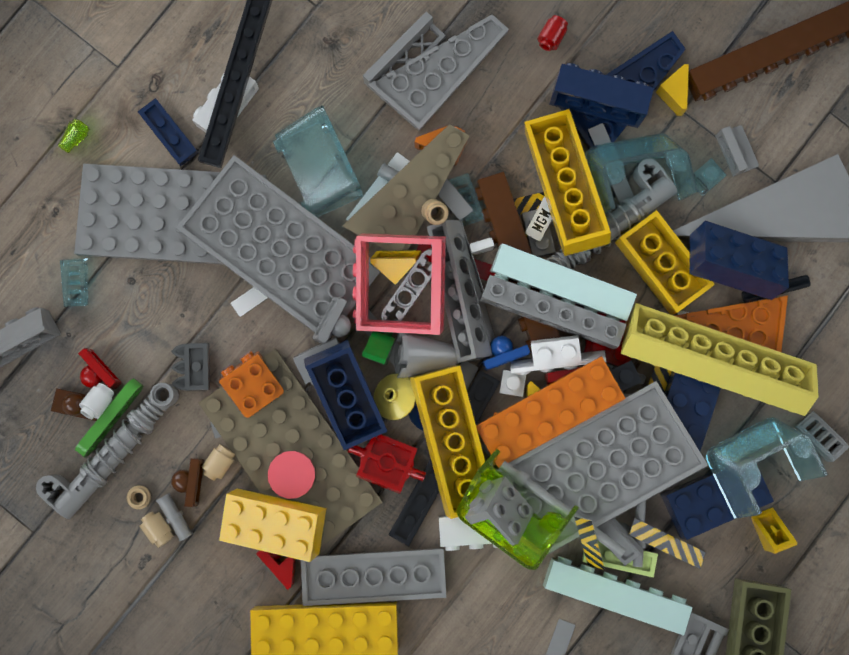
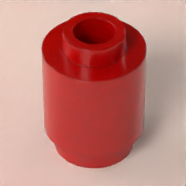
(552, 33)

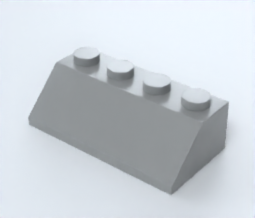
(26, 334)

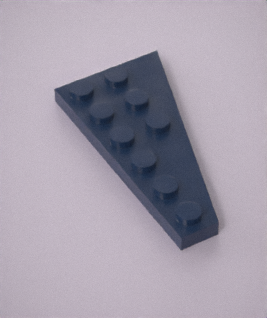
(648, 67)

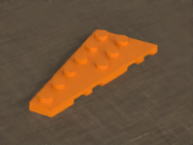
(755, 322)

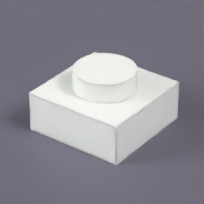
(512, 384)

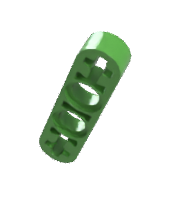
(109, 418)

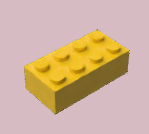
(662, 263)
(272, 524)

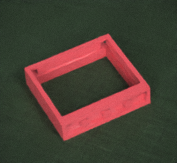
(361, 290)

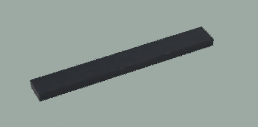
(234, 82)
(427, 491)

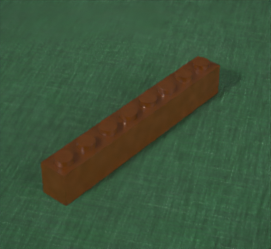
(769, 53)
(508, 229)

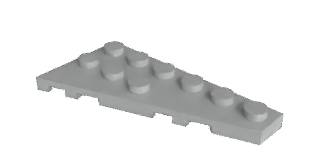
(431, 78)

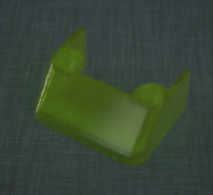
(539, 534)

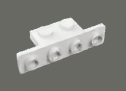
(555, 354)

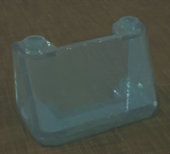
(318, 163)

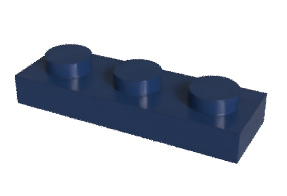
(168, 132)

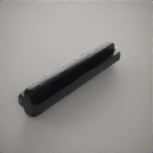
(794, 284)

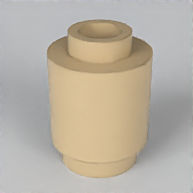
(441, 214)
(218, 462)
(156, 529)

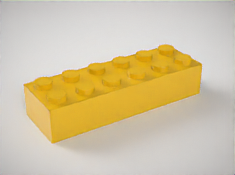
(567, 183)
(448, 432)
(325, 629)

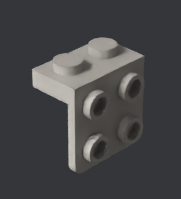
(503, 507)

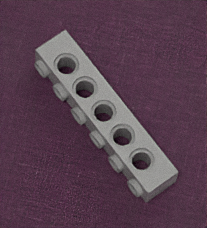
(461, 303)
(553, 312)

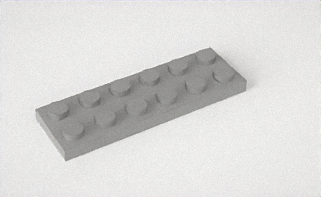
(373, 577)

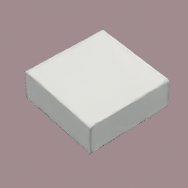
(481, 246)

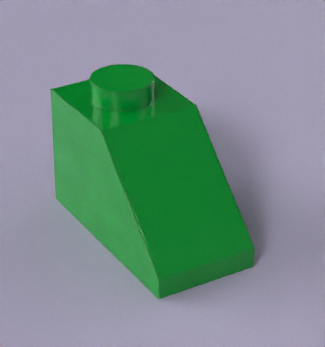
(379, 347)

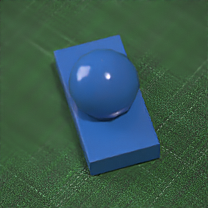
(503, 351)

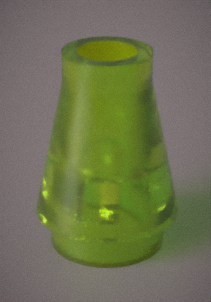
(74, 133)

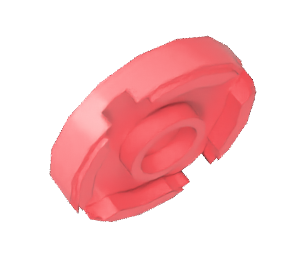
(291, 474)

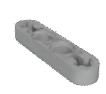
(410, 286)

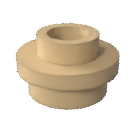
(131, 497)

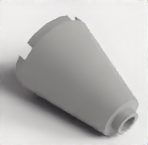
(421, 355)

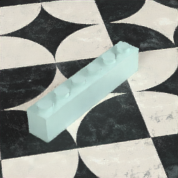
(562, 282)
(618, 596)

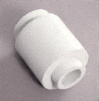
(96, 401)

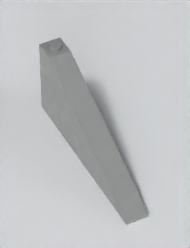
(796, 209)

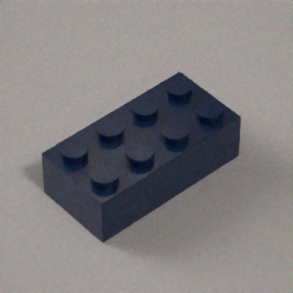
(601, 95)
(738, 260)
(345, 395)
(693, 403)
(701, 505)

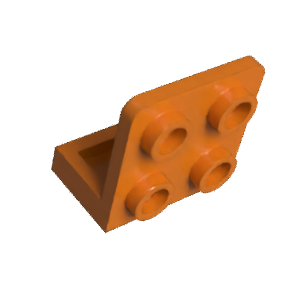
(250, 384)

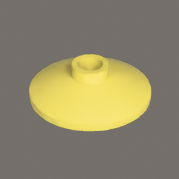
(402, 401)

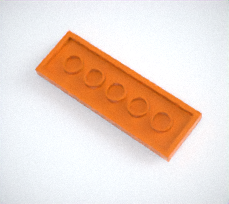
(550, 411)

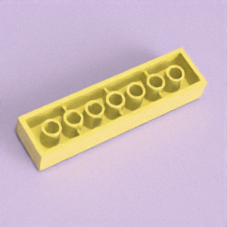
(720, 359)

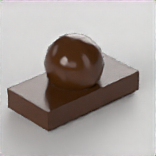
(68, 403)
(189, 482)

